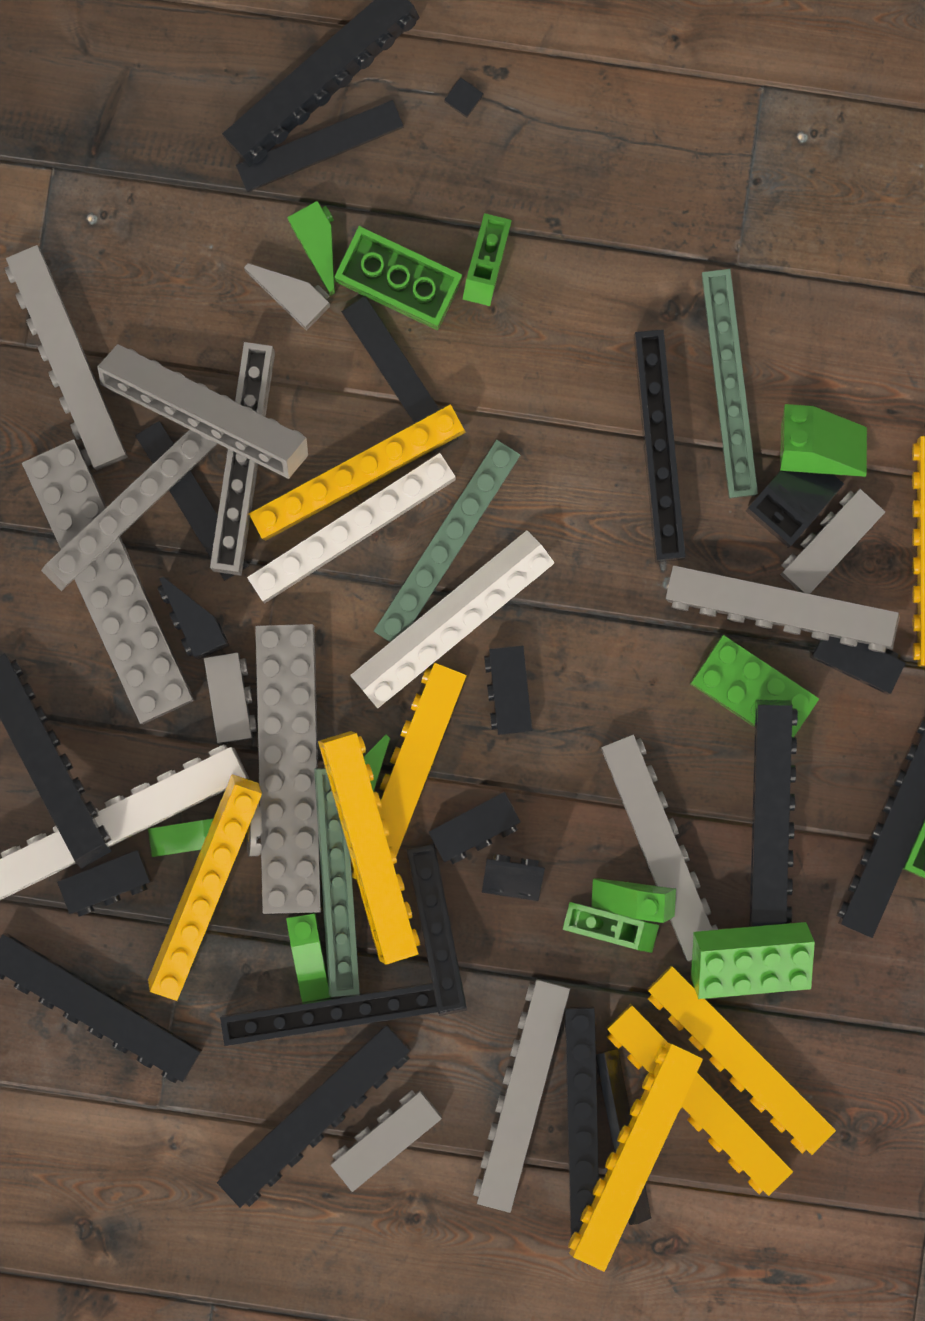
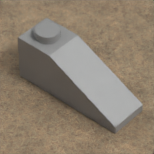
(293, 295)

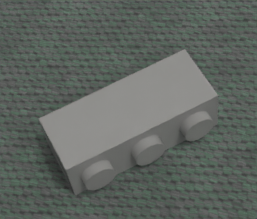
(230, 698)

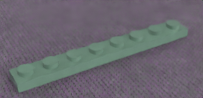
(729, 383)
(448, 541)
(336, 893)

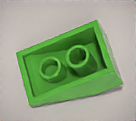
(821, 442)

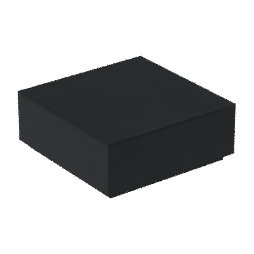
(463, 97)

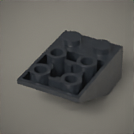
(793, 503)
(200, 628)
(512, 878)

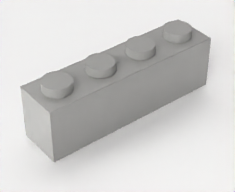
(832, 543)
(386, 1140)

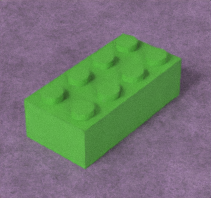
(398, 278)
(739, 679)
(752, 960)

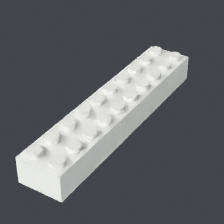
(124, 817)

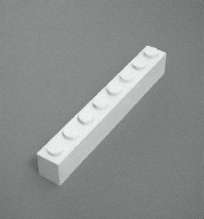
(352, 528)
(452, 619)

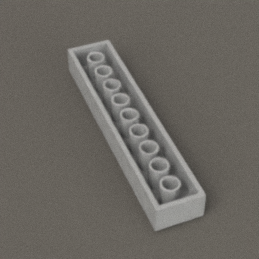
(110, 586)
(287, 768)

